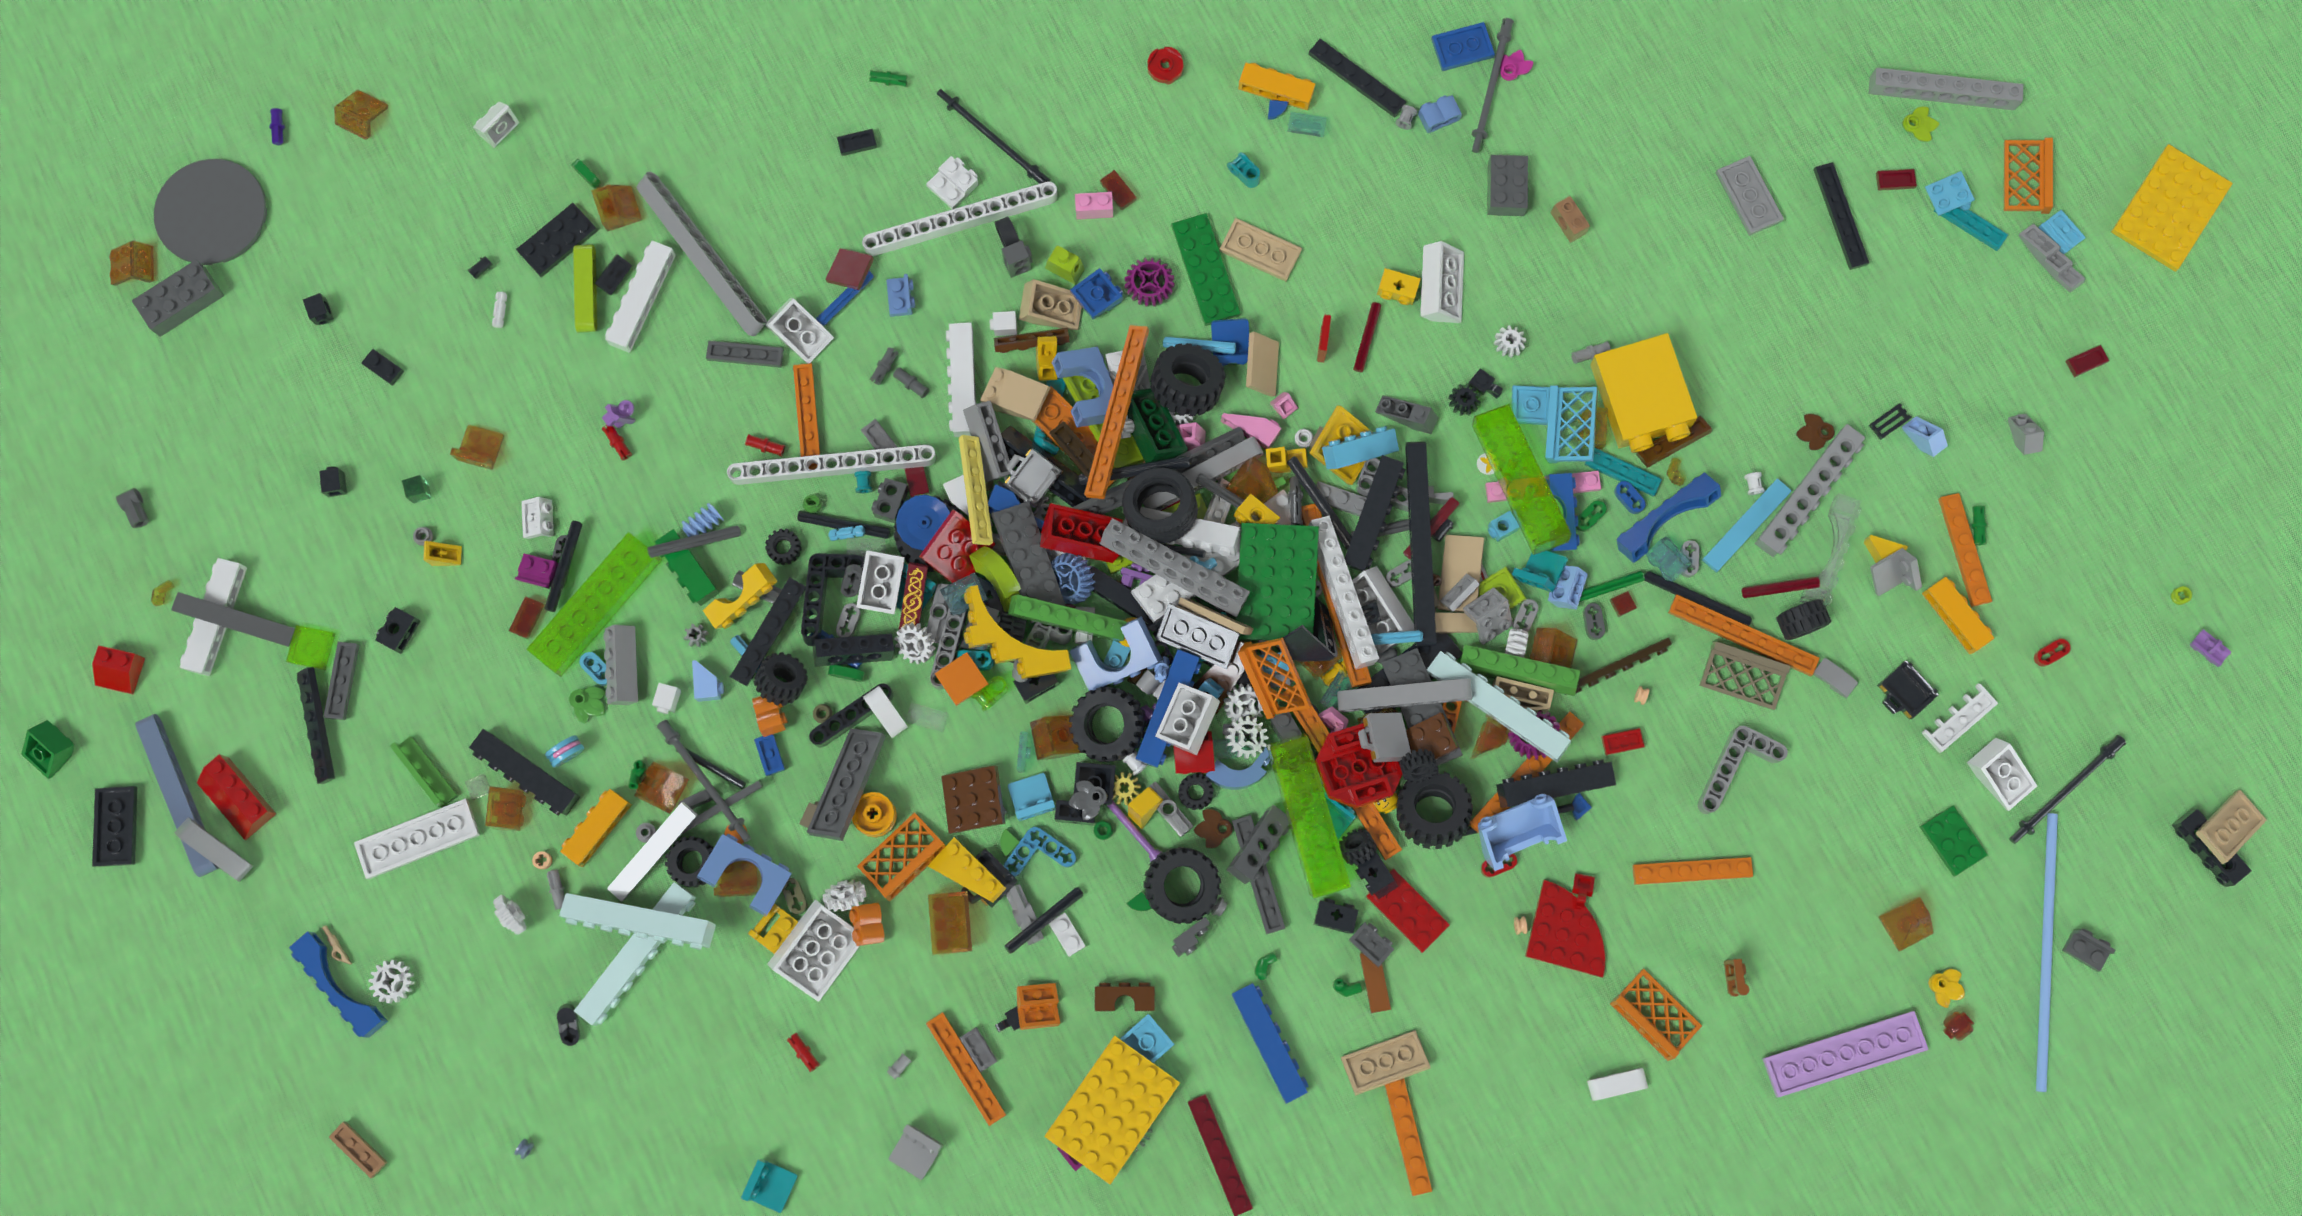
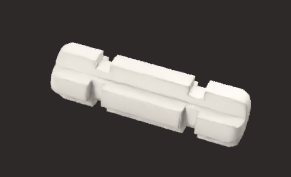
(499, 309)

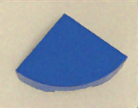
(1276, 108)
(1580, 806)

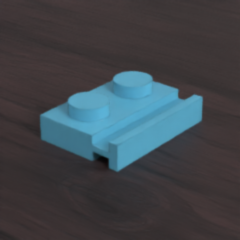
(2062, 231)

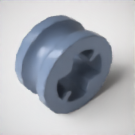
(524, 1149)

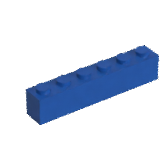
(1181, 671)
(1269, 1043)

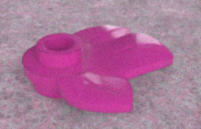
(1515, 64)

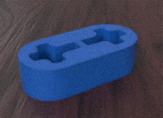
(1633, 494)

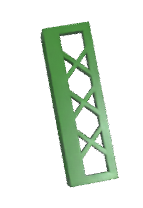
(424, 772)

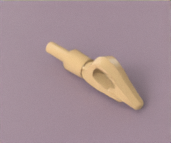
(332, 939)

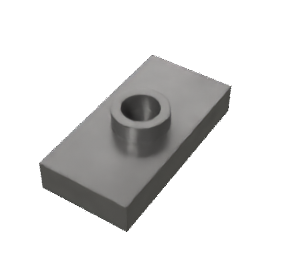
(877, 436)
(978, 1049)

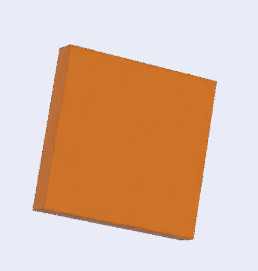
(961, 679)

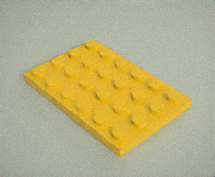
(2171, 207)
(1112, 1109)

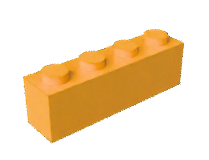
(1276, 85)
(1958, 615)
(595, 828)

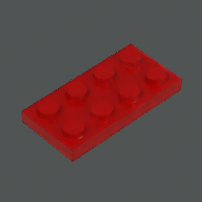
(1410, 913)

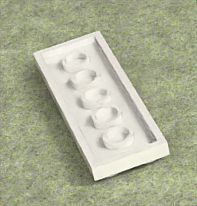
(416, 839)

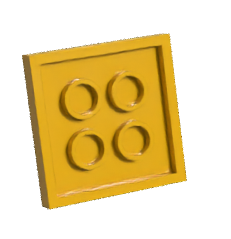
(1339, 426)

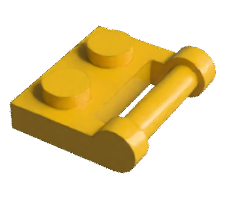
(778, 932)

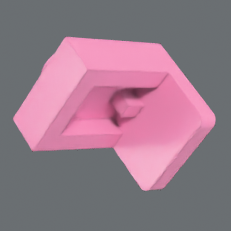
(1333, 719)

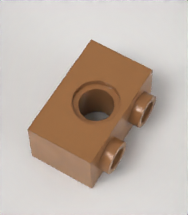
(1570, 219)

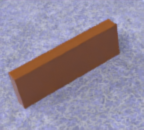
(1375, 985)

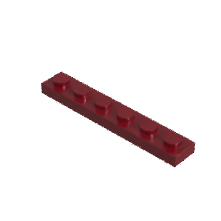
(1220, 1155)

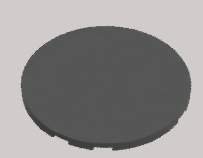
(210, 211)

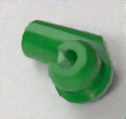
(636, 774)
(1262, 965)
(1345, 989)

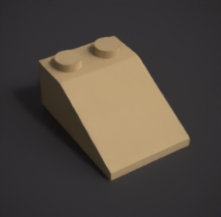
(1049, 306)
(1015, 394)

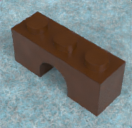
(1143, 996)

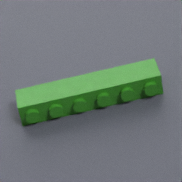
(1066, 618)
(1520, 669)

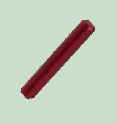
(1367, 337)
(1438, 519)
(1780, 587)

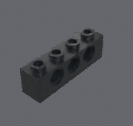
(853, 649)
(2235, 867)

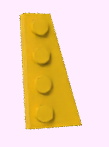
(965, 869)

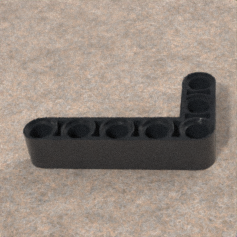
(819, 590)

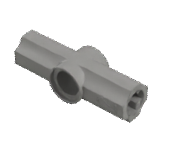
(936, 624)
(1176, 818)
(1022, 911)

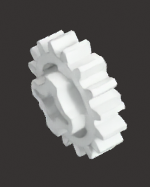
(915, 643)
(1244, 700)
(1240, 731)
(844, 895)
(509, 914)
(387, 974)

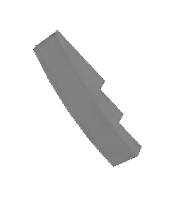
(2050, 257)

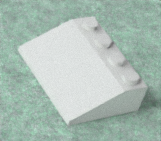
(815, 951)

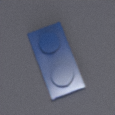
(769, 755)

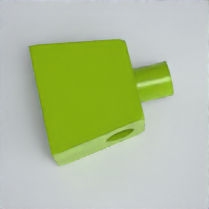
(1063, 264)

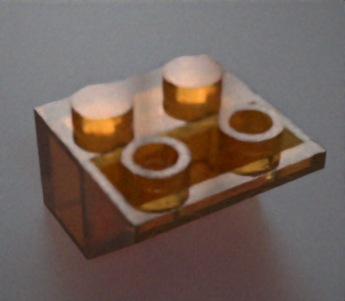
(616, 206)
(661, 787)

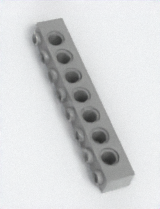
(1945, 89)
(1853, 442)
(1174, 567)

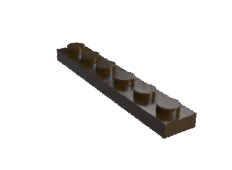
(1625, 664)

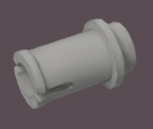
(899, 1066)

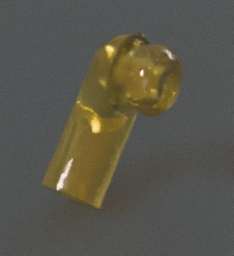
(159, 593)

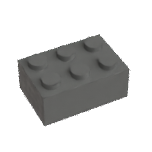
(1507, 185)

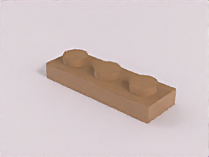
(358, 1149)

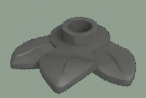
(1085, 799)

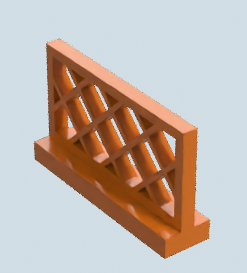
(2045, 175)
(1261, 680)
(909, 871)
(1647, 1028)

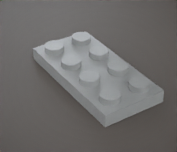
(1749, 195)

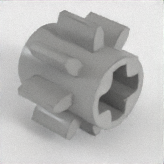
(691, 633)

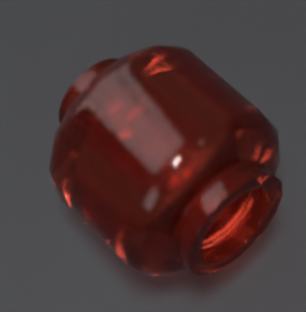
(1958, 1026)

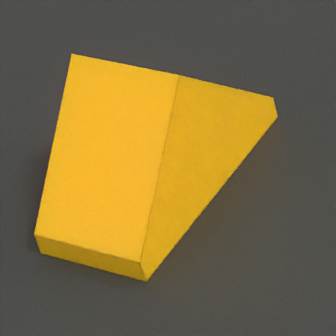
(1881, 548)
(442, 554)
(1144, 806)

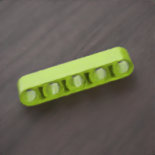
(584, 288)

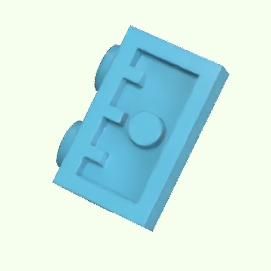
(1031, 797)

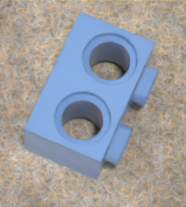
(1569, 588)

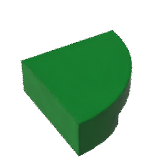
(1139, 903)

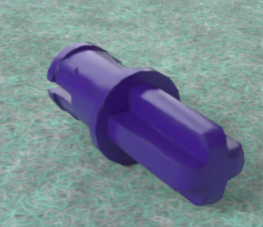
(276, 126)

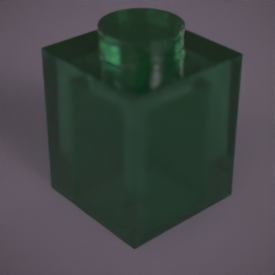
(416, 489)

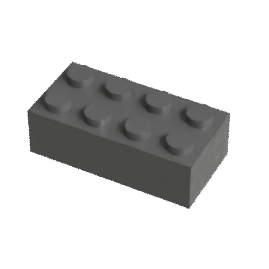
(177, 298)

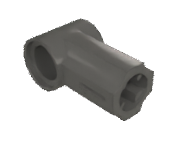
(131, 503)

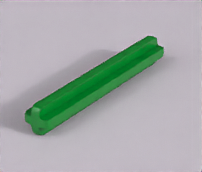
(1612, 585)

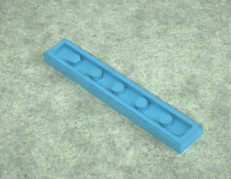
(1746, 525)

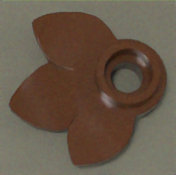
(1812, 431)
(1210, 828)

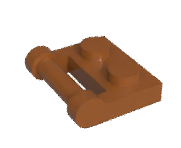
(1735, 980)

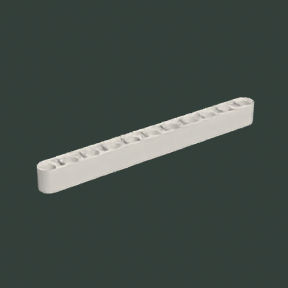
(952, 226)
(823, 460)

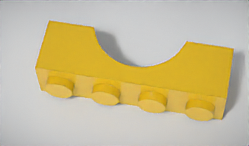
(756, 582)

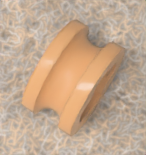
(1641, 695)
(546, 864)
(1520, 925)

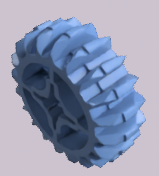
(1075, 578)

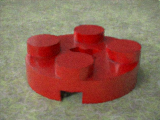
(1164, 55)

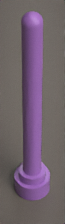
(1134, 831)

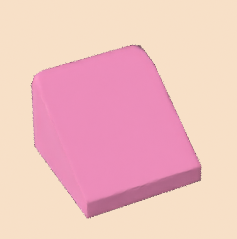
(1284, 405)

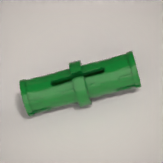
(888, 78)
(1979, 525)

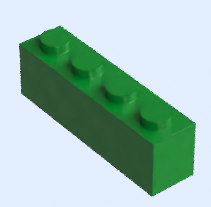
(689, 572)

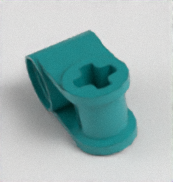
(1242, 168)
(978, 656)

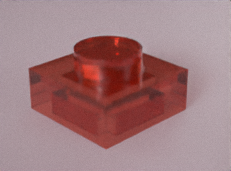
(1623, 604)

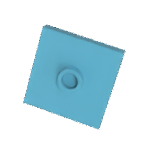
(1531, 404)

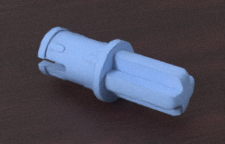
(1162, 669)

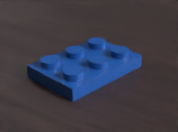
(1463, 46)

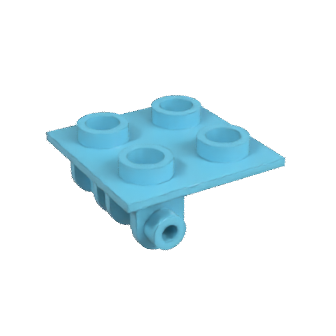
(1950, 193)

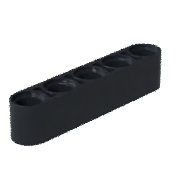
(841, 717)

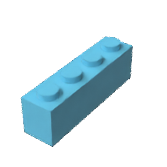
(1360, 448)

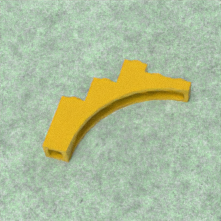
(985, 631)

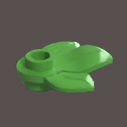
(590, 705)

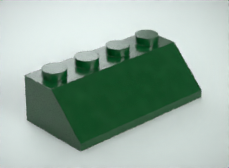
(1154, 428)

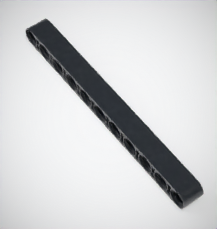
(1420, 542)
(1124, 600)

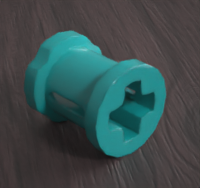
(863, 482)

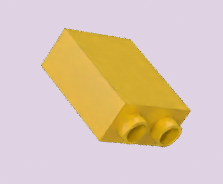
(1644, 393)

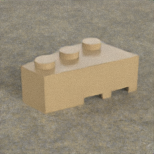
(1529, 695)

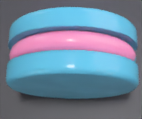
(564, 751)

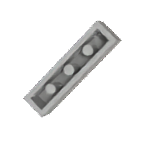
(983, 424)
(621, 665)

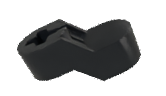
(568, 1034)

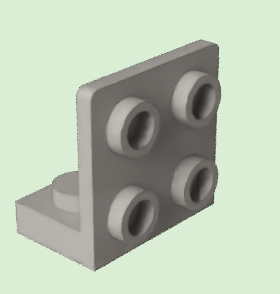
(1894, 570)
(1490, 614)
(915, 1151)

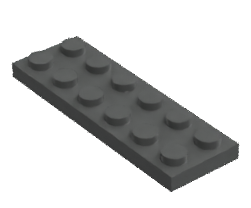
(1025, 556)
(1410, 669)
(846, 784)

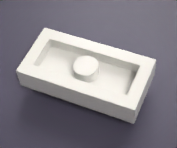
(1067, 934)

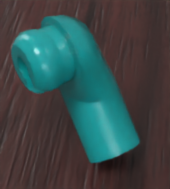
(1044, 444)

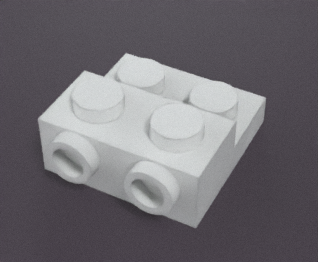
(953, 182)

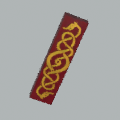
(913, 594)

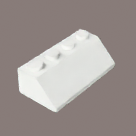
(1442, 283)
(1372, 588)

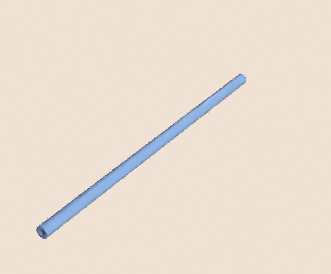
(2046, 955)

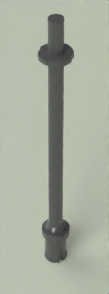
(1503, 37)
(673, 738)

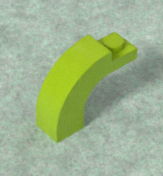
(998, 573)

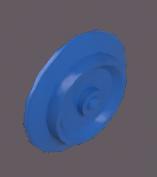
(920, 520)

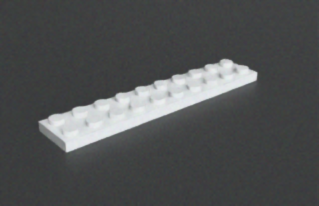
(1158, 592)

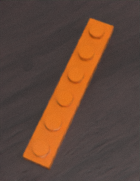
(806, 411)
(1965, 550)
(1692, 871)
(966, 1069)
(1408, 1137)

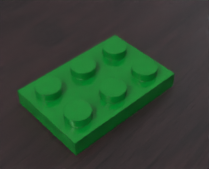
(1953, 841)

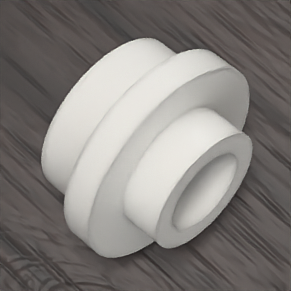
(1303, 432)

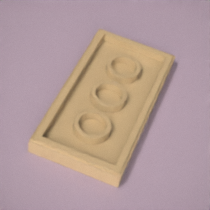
(1260, 249)
(1460, 557)
(2231, 826)
(1385, 1062)

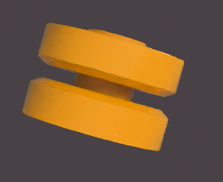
(882, 823)

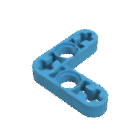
(1033, 846)

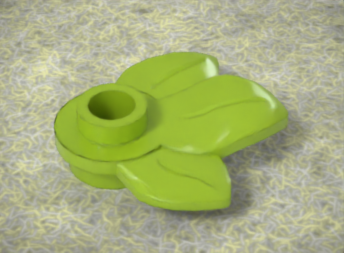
(1922, 124)

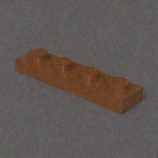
(1028, 340)
(1663, 448)

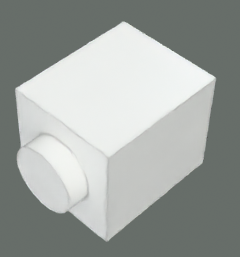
(1004, 323)
(666, 698)

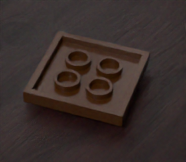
(973, 799)

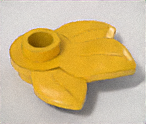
(1949, 987)

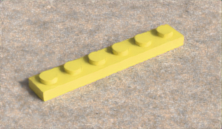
(975, 490)

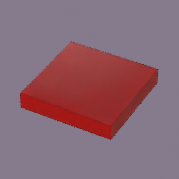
(1323, 341)

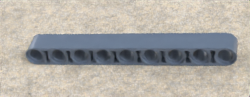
(172, 784)

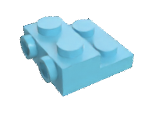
(1148, 1039)

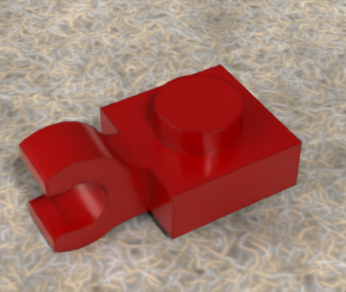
(1583, 886)

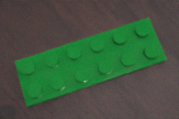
(1205, 269)

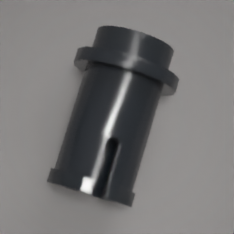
(480, 267)
(1442, 531)

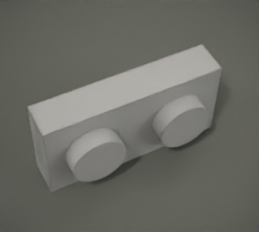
(1459, 592)

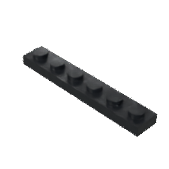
(1357, 78)
(1841, 216)
(768, 632)
(315, 725)

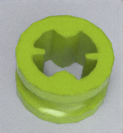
(2176, 599)

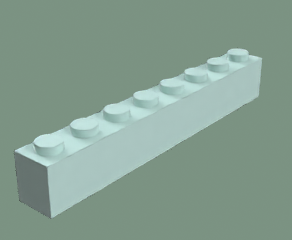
(1503, 709)
(637, 920)
(630, 962)

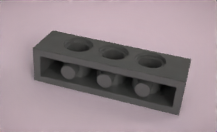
(1240, 865)

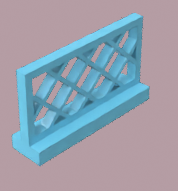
(1555, 424)

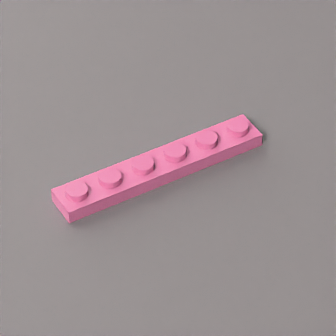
(1584, 483)

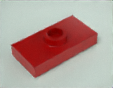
(1622, 741)

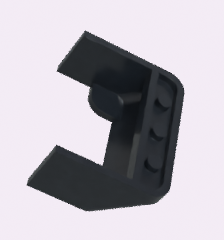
(1317, 646)

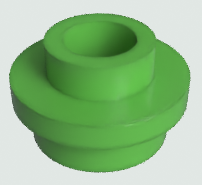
(812, 499)

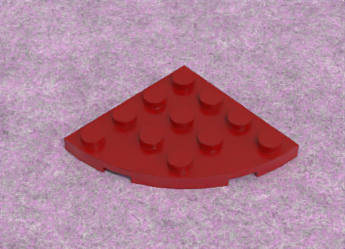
(1565, 933)

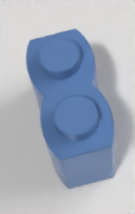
(1439, 113)

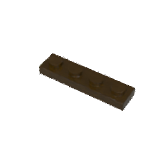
(1073, 448)

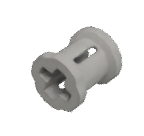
(1406, 117)

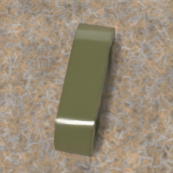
(790, 898)

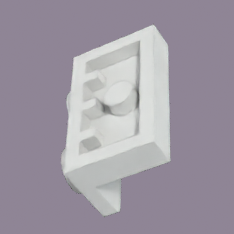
(537, 517)

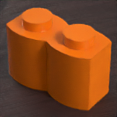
(769, 716)
(867, 924)

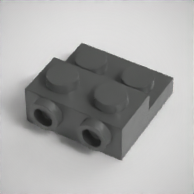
(1186, 941)

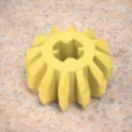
(1131, 789)

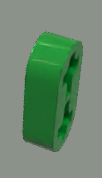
(586, 173)
(1593, 519)
(846, 673)

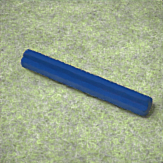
(841, 301)

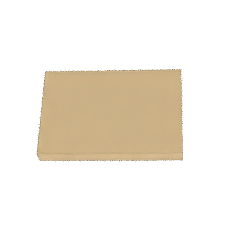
(1262, 364)

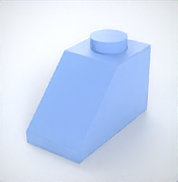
(1926, 436)
(706, 685)

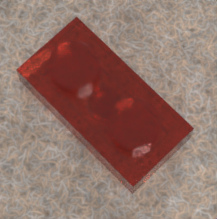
(1120, 191)
(526, 617)

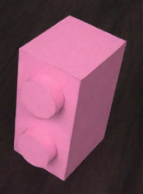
(1094, 205)

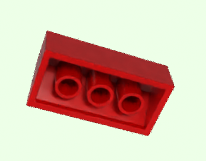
(1076, 533)
(234, 796)

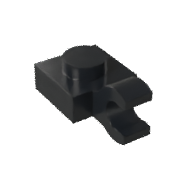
(1484, 382)
(1012, 1020)

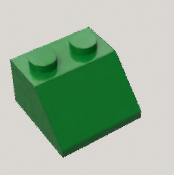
(47, 748)

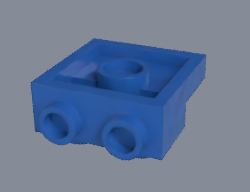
(1097, 293)

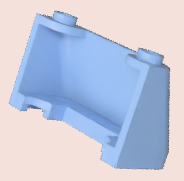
(1520, 828)

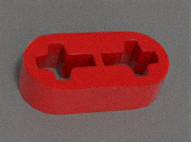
(2054, 656)
(1506, 867)

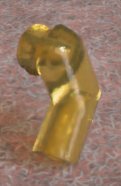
(1673, 473)

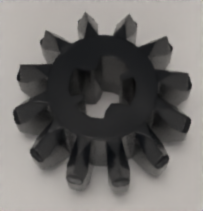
(1457, 401)

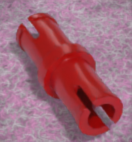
(617, 442)
(765, 445)
(803, 1052)

